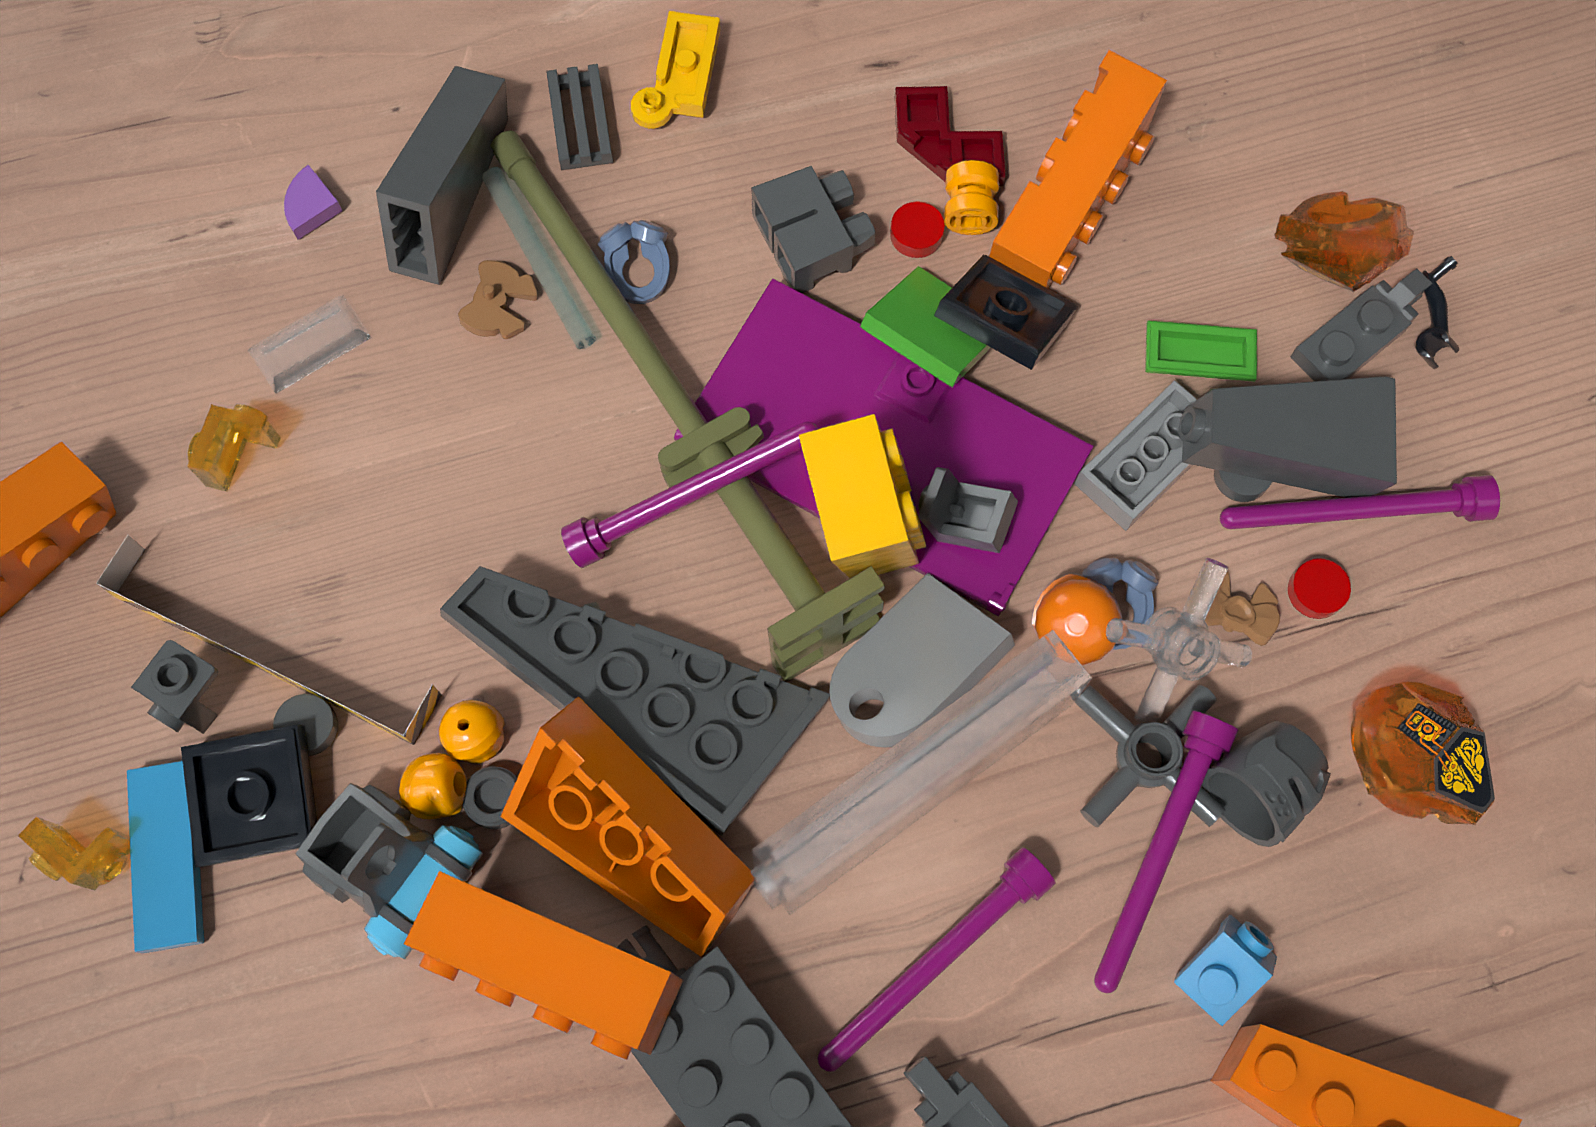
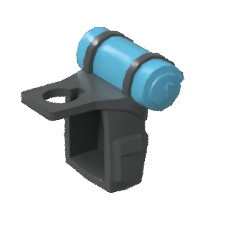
(382, 861)

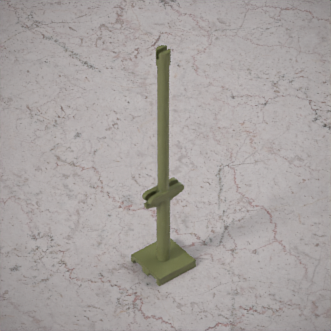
(821, 620)

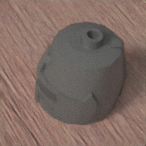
(1268, 782)

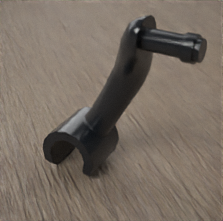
(1438, 335)

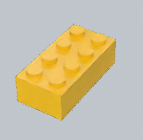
(863, 496)

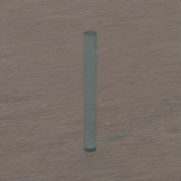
(539, 258)

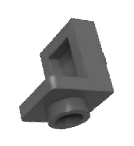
(966, 512)
(175, 684)

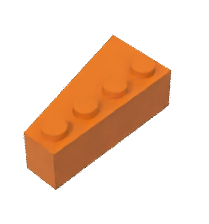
(1081, 173)
(45, 518)
(625, 829)
(544, 963)
(1318, 1087)

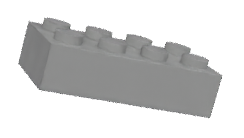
(1139, 460)

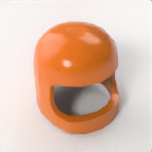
(1078, 614)

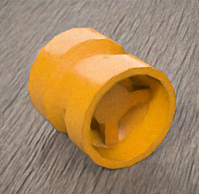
(971, 195)

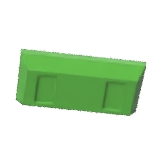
(1201, 351)

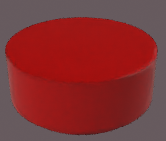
(917, 229)
(1319, 588)

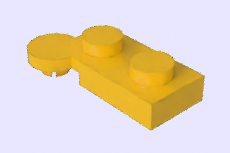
(681, 71)

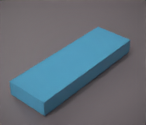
(162, 861)

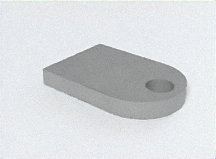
(915, 662)

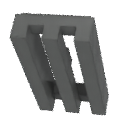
(574, 82)

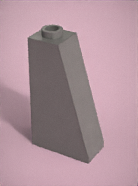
(440, 174)
(1301, 435)

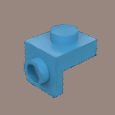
(1228, 969)

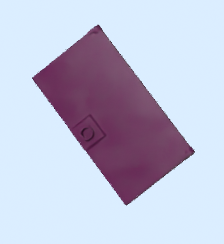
(820, 367)

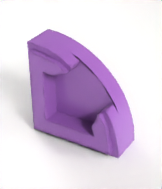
(308, 203)

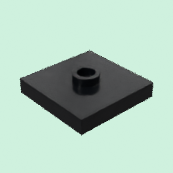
(1006, 311)
(249, 795)

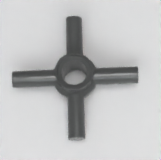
(1131, 770)

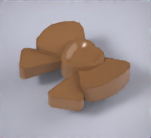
(487, 313)
(1254, 618)

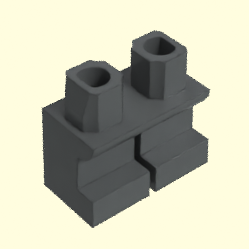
(804, 228)

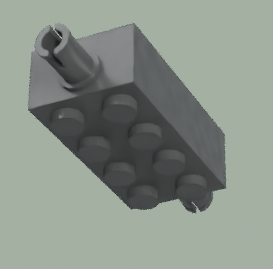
(725, 1056)

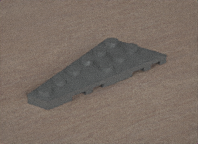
(679, 707)

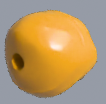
(472, 731)
(433, 786)

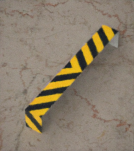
(125, 560)

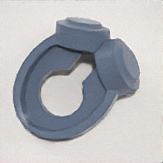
(652, 242)
(1139, 581)

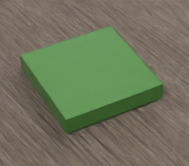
(908, 325)

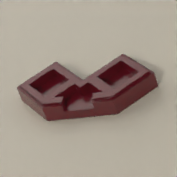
(926, 133)

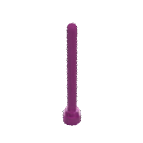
(1474, 499)
(590, 538)
(1205, 742)
(1020, 882)

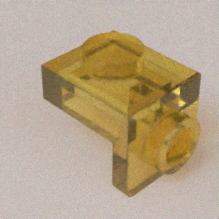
(219, 445)
(62, 855)

